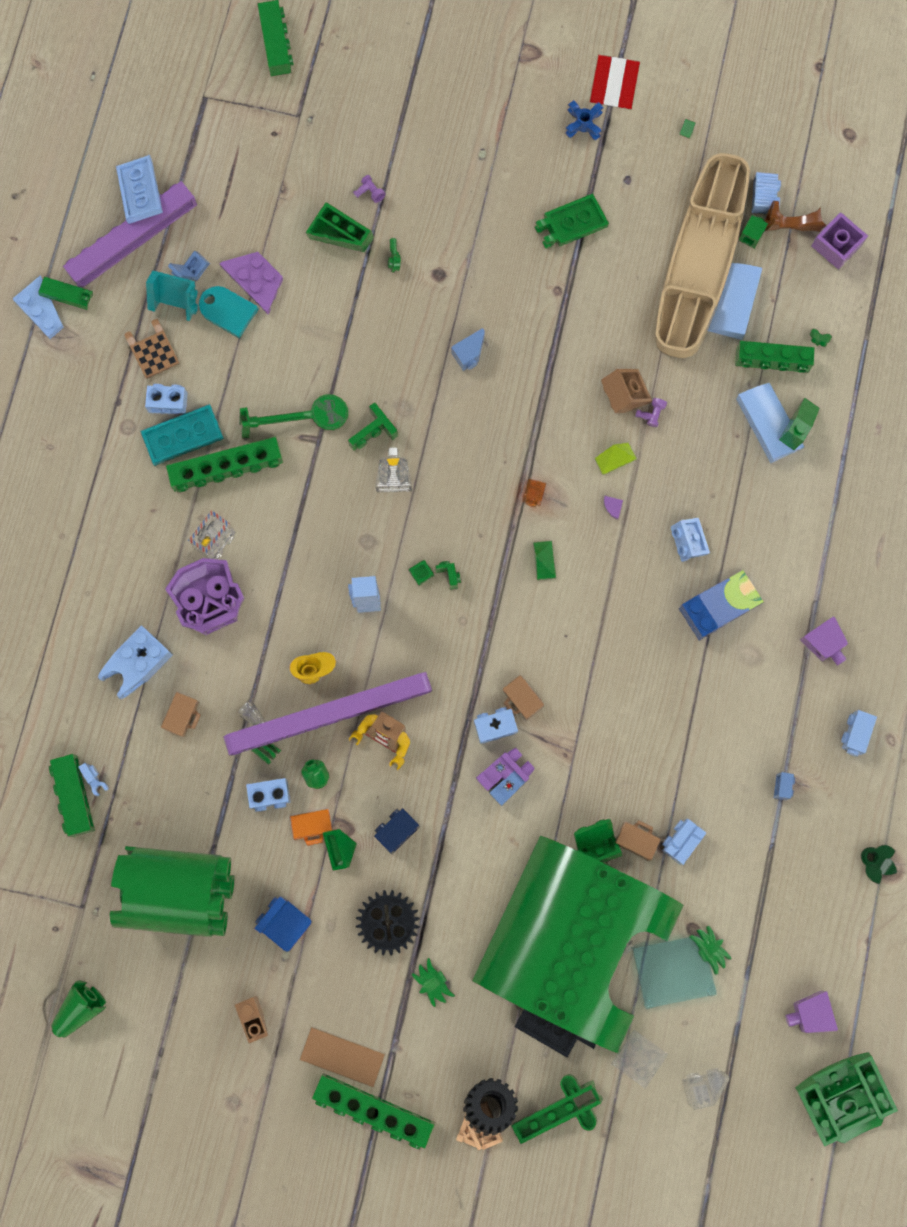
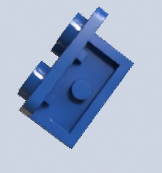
(283, 923)

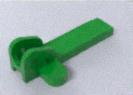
(560, 1111)

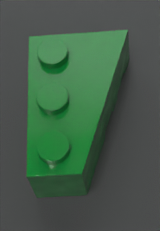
(339, 229)

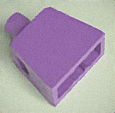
(826, 641)
(813, 1014)

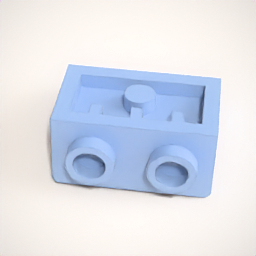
(689, 539)

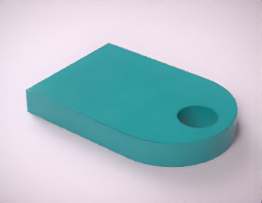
(228, 310)

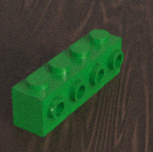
(774, 356)

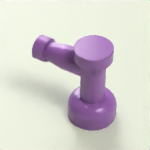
(377, 194)
(658, 405)

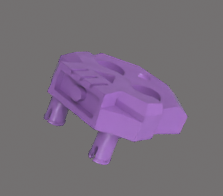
(200, 581)

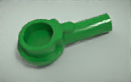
(394, 261)

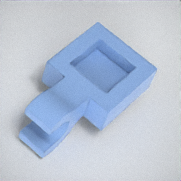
(90, 774)

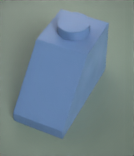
(468, 350)

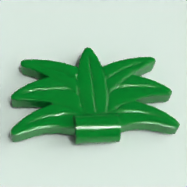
(710, 949)
(433, 983)

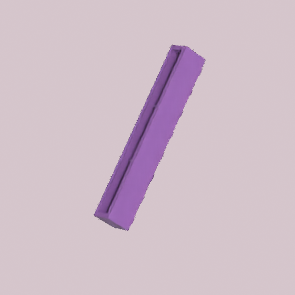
(128, 237)

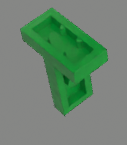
(374, 429)

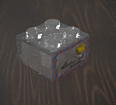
(212, 536)

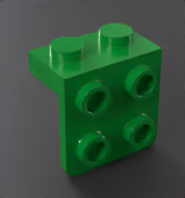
(598, 841)

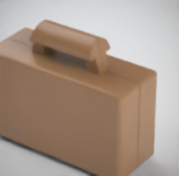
(522, 698)
(180, 715)
(638, 840)

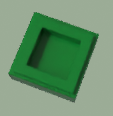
(421, 572)

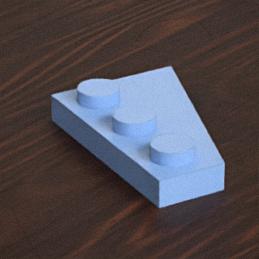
(39, 309)

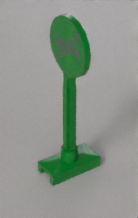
(327, 412)

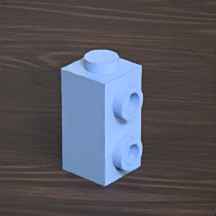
(858, 732)

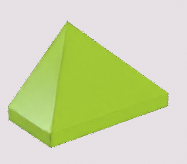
(615, 457)

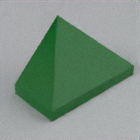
(544, 560)
(339, 848)

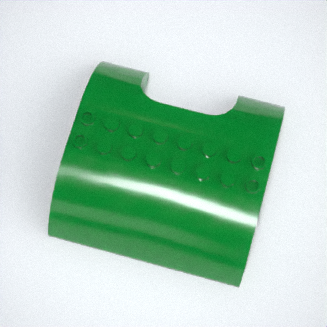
(567, 938)

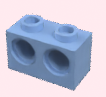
(165, 404)
(268, 789)

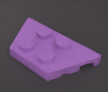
(255, 277)

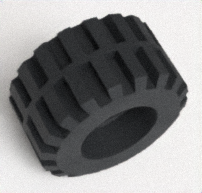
(502, 1095)

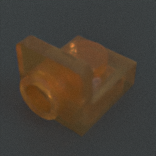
(534, 493)

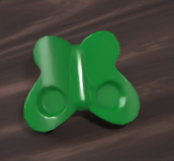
(819, 339)

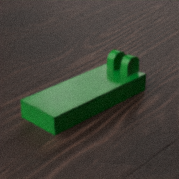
(65, 293)

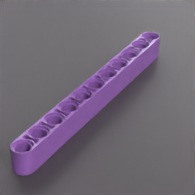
(327, 714)

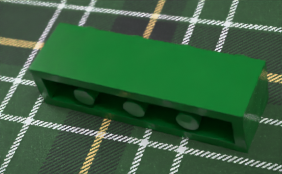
(274, 38)
(72, 795)

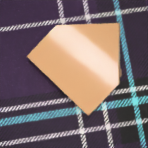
(475, 1139)

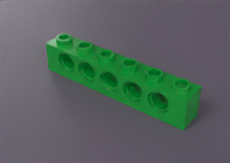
(215, 460)
(366, 1100)

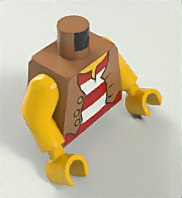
(387, 732)

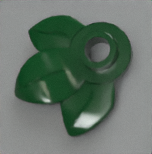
(880, 864)

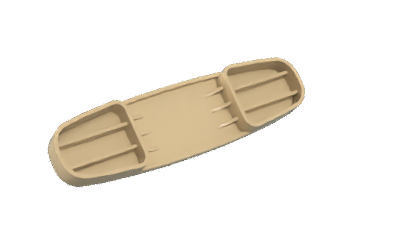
(702, 255)

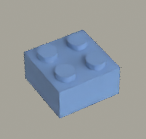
(783, 786)

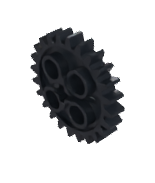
(369, 924)

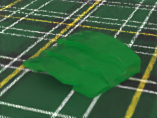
(846, 1099)

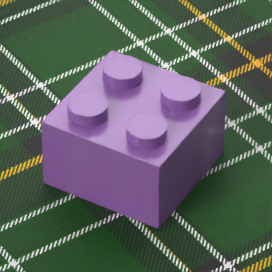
(839, 240)

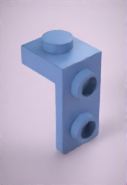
(192, 268)

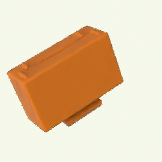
(311, 825)

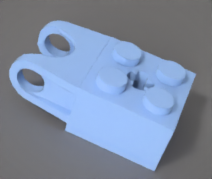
(132, 666)

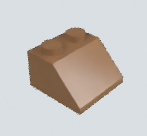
(626, 390)

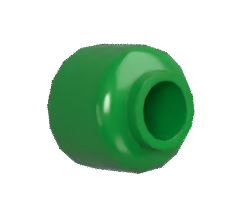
(315, 774)

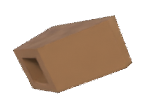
(252, 1019)

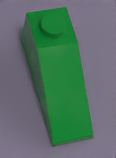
(800, 424)

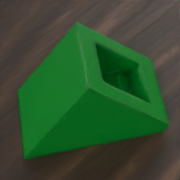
(687, 128)

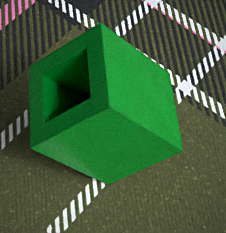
(753, 231)

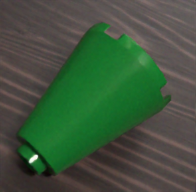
(77, 1009)

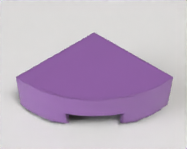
(613, 506)

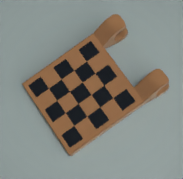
(153, 353)

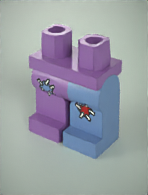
(509, 771)

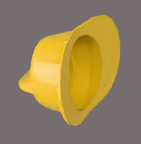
(312, 667)

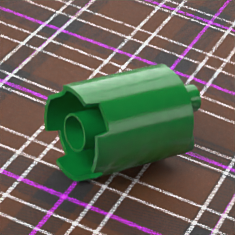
(172, 891)

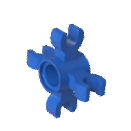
(582, 126)

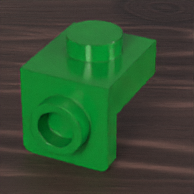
(454, 577)

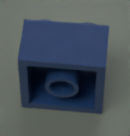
(396, 831)

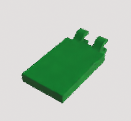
(572, 221)

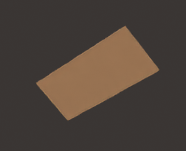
(342, 1057)

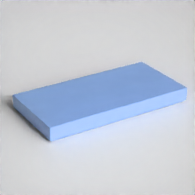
(139, 189)

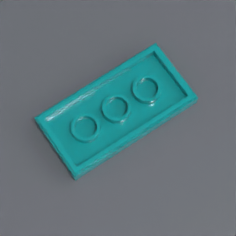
(182, 435)

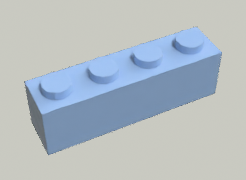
(365, 594)

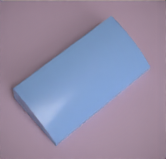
(736, 301)
(766, 420)

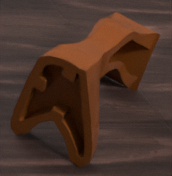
(807, 222)

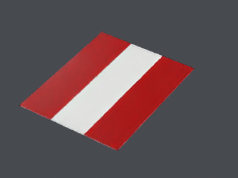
(615, 81)

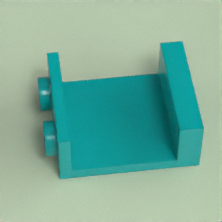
(171, 291)

